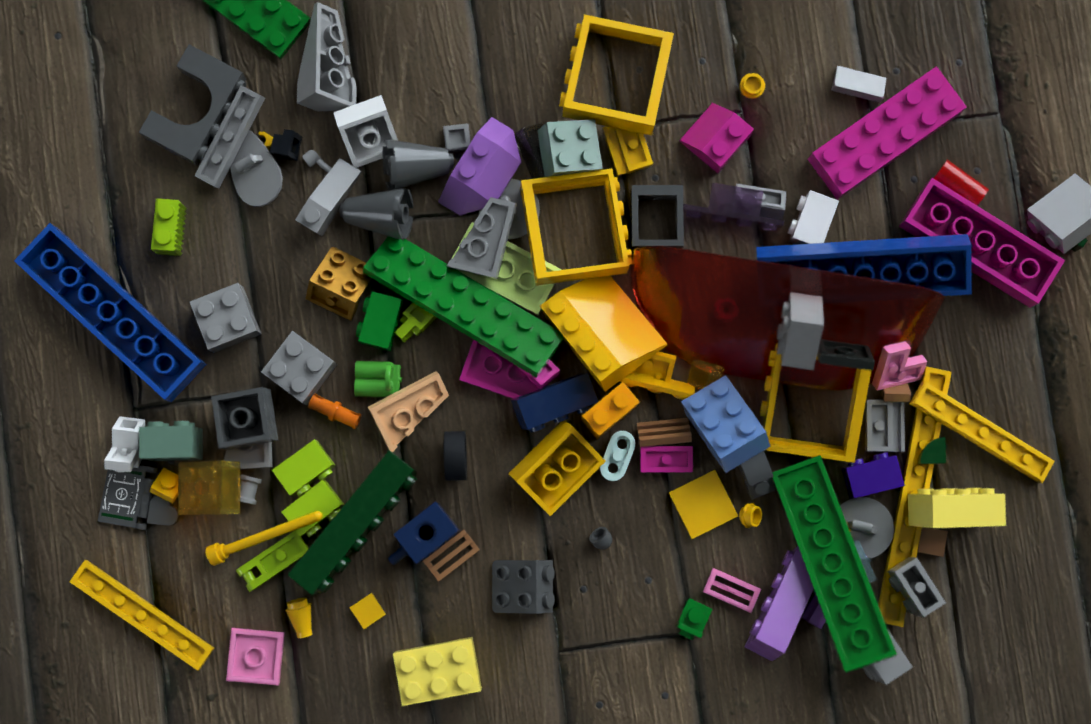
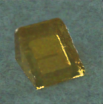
(704, 374)

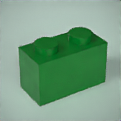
(379, 321)

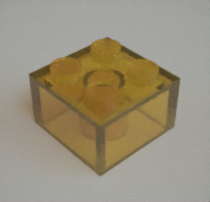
(209, 488)

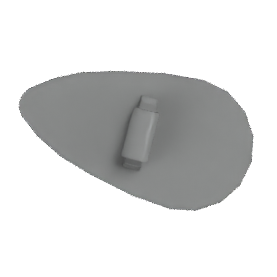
(256, 172)

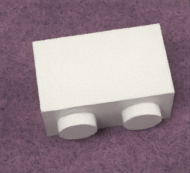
(813, 220)

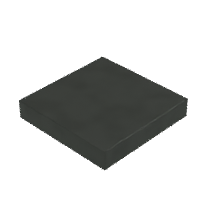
(845, 354)

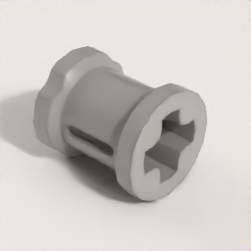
(248, 489)

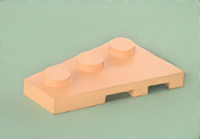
(406, 408)

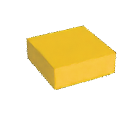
(367, 610)

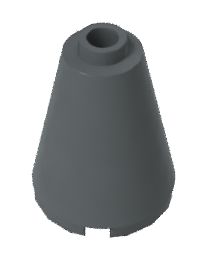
(413, 163)
(380, 212)

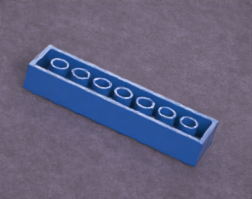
(925, 262)
(110, 312)

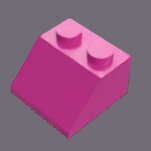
(717, 136)

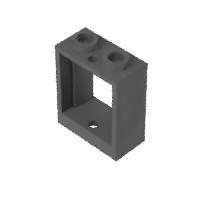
(657, 192)

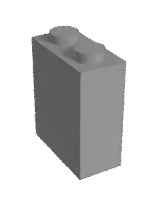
(1063, 214)

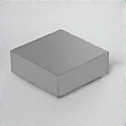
(456, 137)

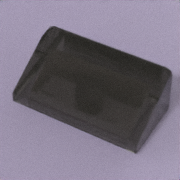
(529, 146)

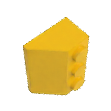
(557, 467)

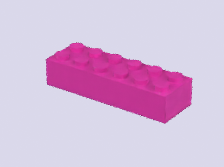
(887, 133)
(998, 250)

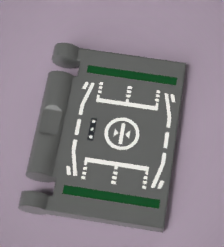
(126, 497)

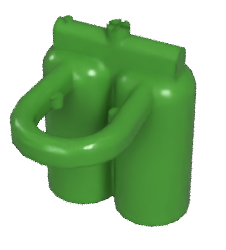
(376, 378)

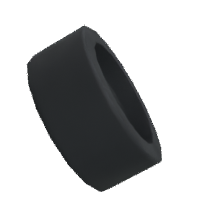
(455, 455)

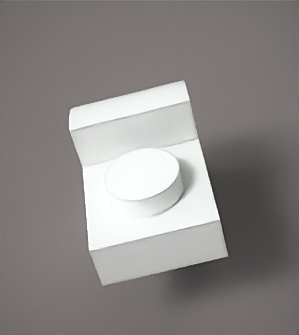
(125, 445)

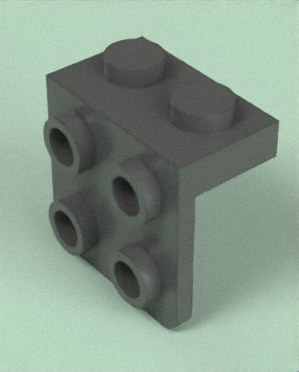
(522, 586)

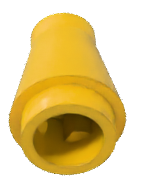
(300, 616)

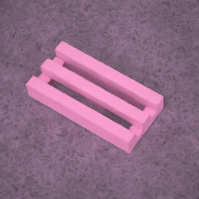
(711, 581)

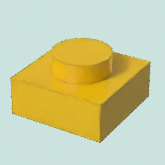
(166, 485)

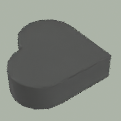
(162, 512)

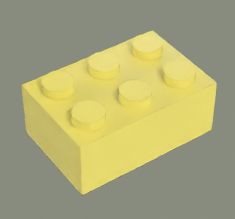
(956, 508)
(437, 671)

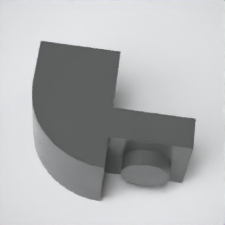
(757, 476)

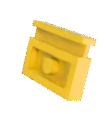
(627, 150)

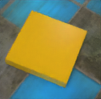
(703, 504)

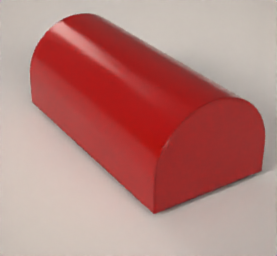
(961, 182)

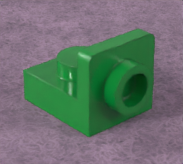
(693, 619)

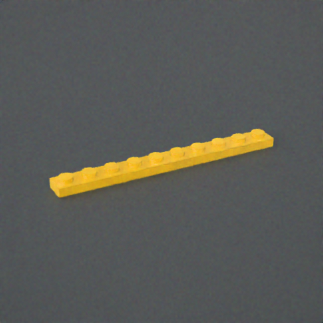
(915, 477)

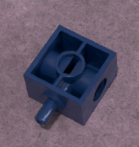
(411, 537)

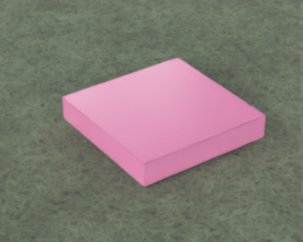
(255, 656)

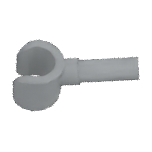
(312, 158)

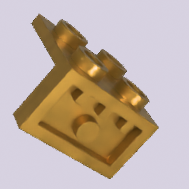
(338, 283)

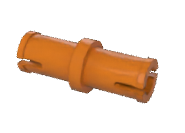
(334, 411)

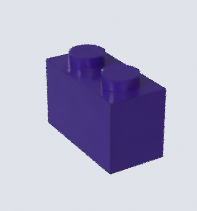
(872, 476)

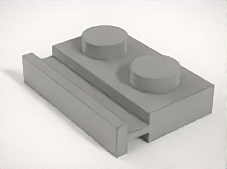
(884, 426)

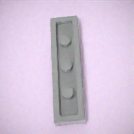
(229, 136)

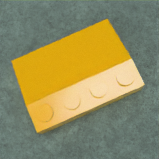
(603, 328)

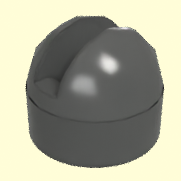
(601, 538)

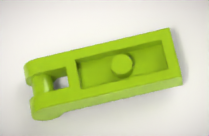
(273, 560)

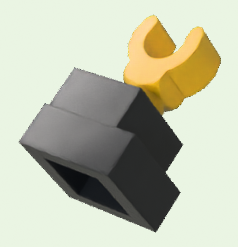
(283, 146)

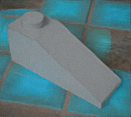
(328, 196)

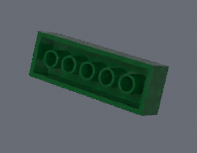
(353, 523)

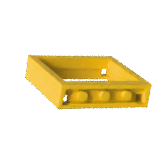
(606, 116)
(615, 209)
(841, 453)

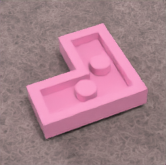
(896, 367)

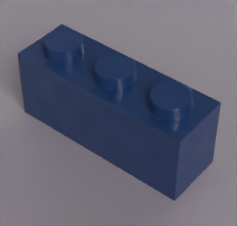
(554, 402)

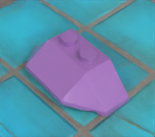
(482, 169)

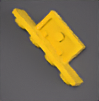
(656, 377)

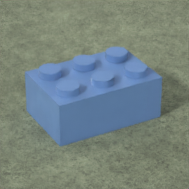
(725, 424)

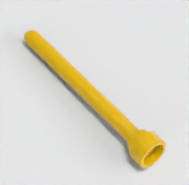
(218, 552)

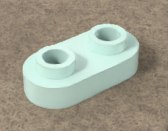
(618, 456)

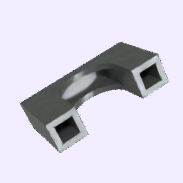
(194, 139)

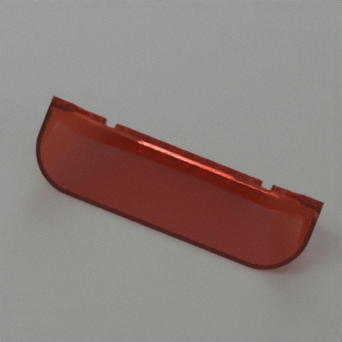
(732, 307)

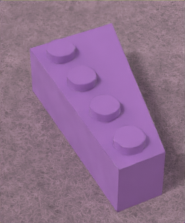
(781, 609)

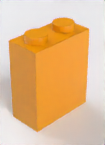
(610, 410)

